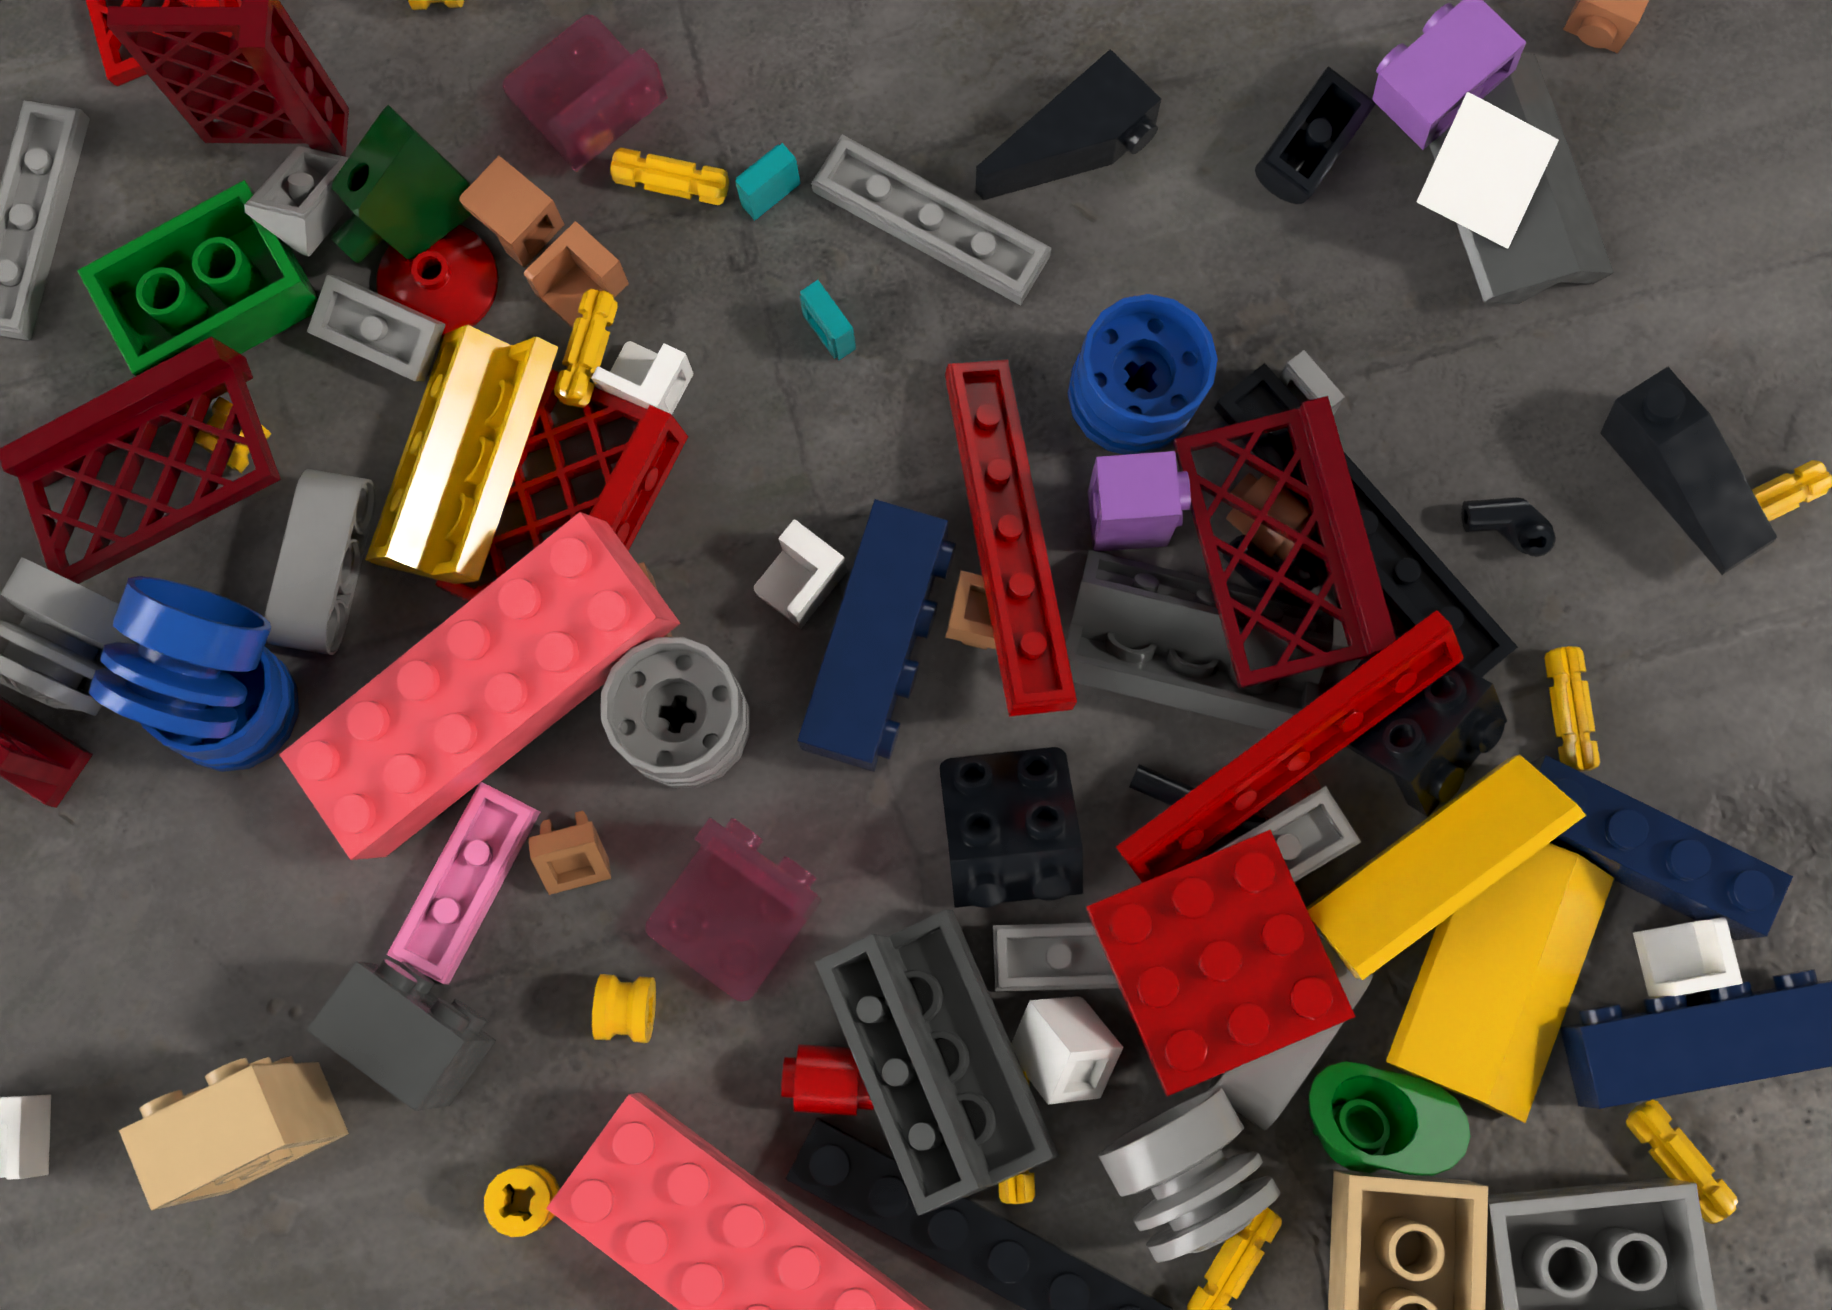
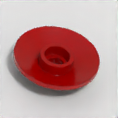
(461, 290)

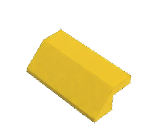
(461, 456)
(1442, 864)
(1502, 982)

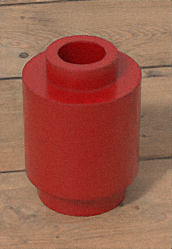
(824, 1081)

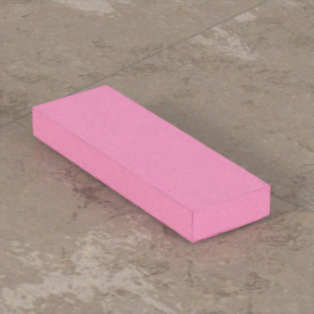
(463, 883)

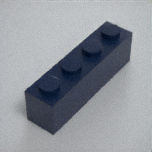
(875, 635)
(1667, 856)
(1700, 1044)

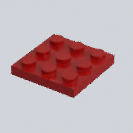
(1219, 962)

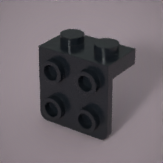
(1435, 736)
(1011, 827)

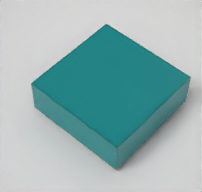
(768, 181)
(827, 320)

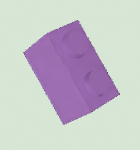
(1458, 53)
(1136, 500)

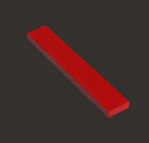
(1009, 539)
(1294, 749)

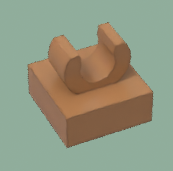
(970, 613)
(569, 855)

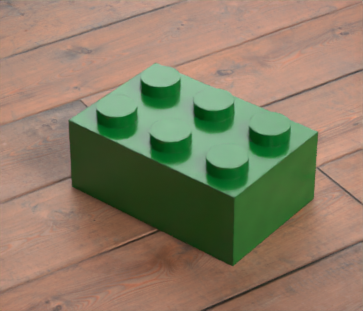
(199, 280)

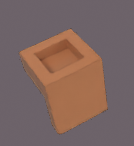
(513, 210)
(571, 268)

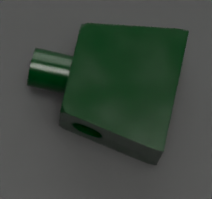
(397, 191)

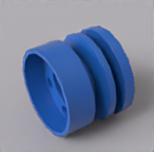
(1149, 343)
(178, 666)
(262, 722)

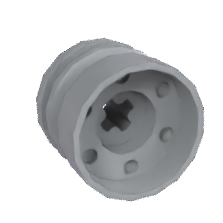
(55, 638)
(657, 683)
(1189, 1176)

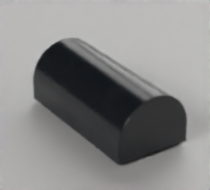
(1313, 138)

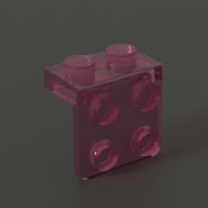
(585, 90)
(733, 910)

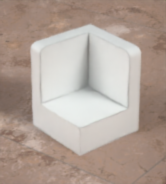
(647, 376)
(800, 574)
(1687, 957)
(1065, 1049)
(24, 1136)

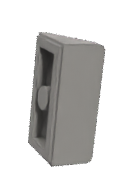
(300, 200)

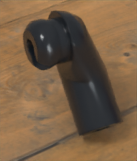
(1514, 520)
(1297, 572)

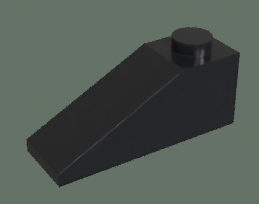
(1076, 132)
(1688, 468)

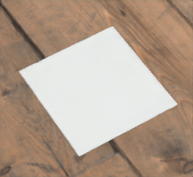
(1487, 170)

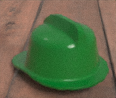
(1386, 1121)

